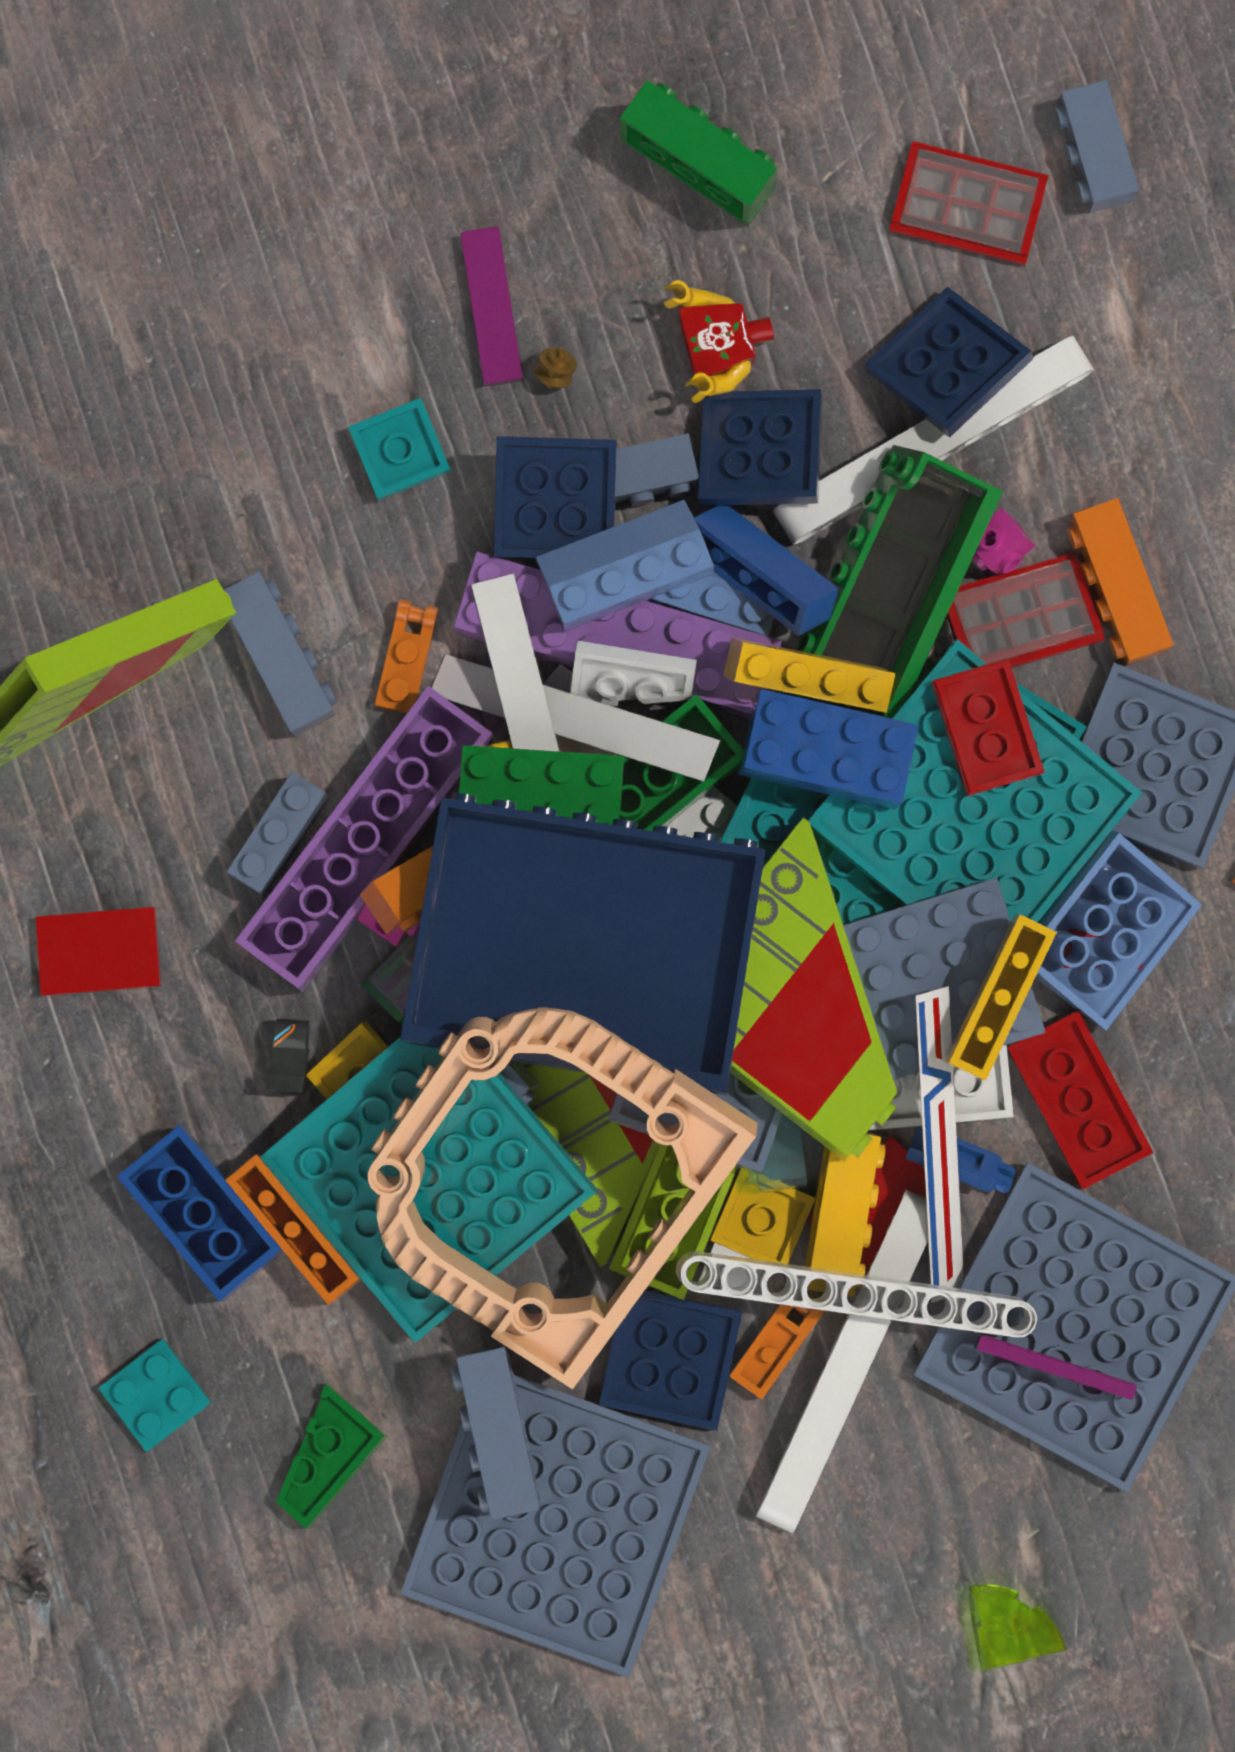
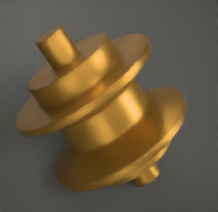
(555, 368)

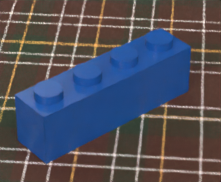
(766, 570)

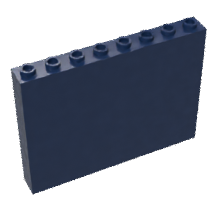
(587, 921)

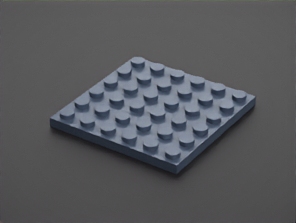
(1103, 1301)
(595, 1552)

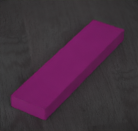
(491, 306)
(1055, 1366)

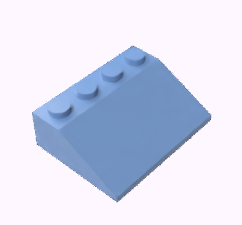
(1135, 912)

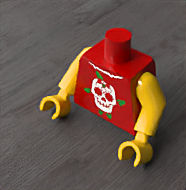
(716, 338)

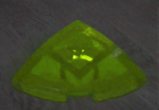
(1008, 1629)

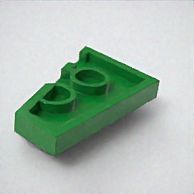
(331, 1454)

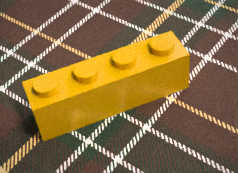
(809, 674)
(1000, 996)
(842, 1211)

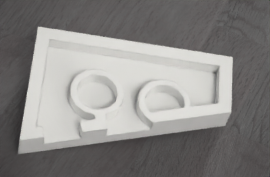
(620, 674)

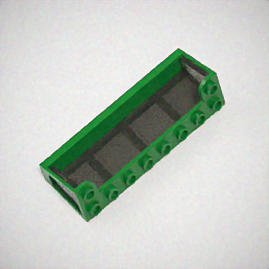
(902, 568)

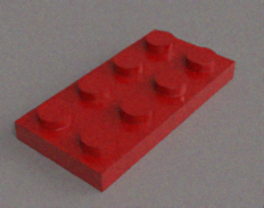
(1080, 1100)

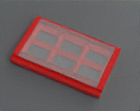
(968, 203)
(1026, 613)

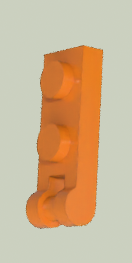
(406, 658)
(773, 1349)

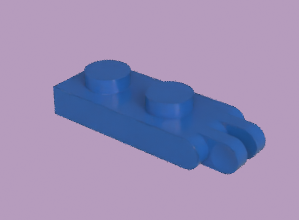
(975, 1165)

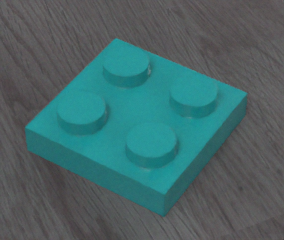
(399, 449)
(155, 1395)

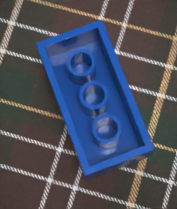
(828, 749)
(200, 1213)

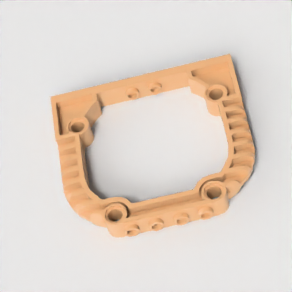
(572, 1330)

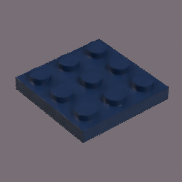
(948, 361)
(761, 447)
(551, 492)
(672, 1360)

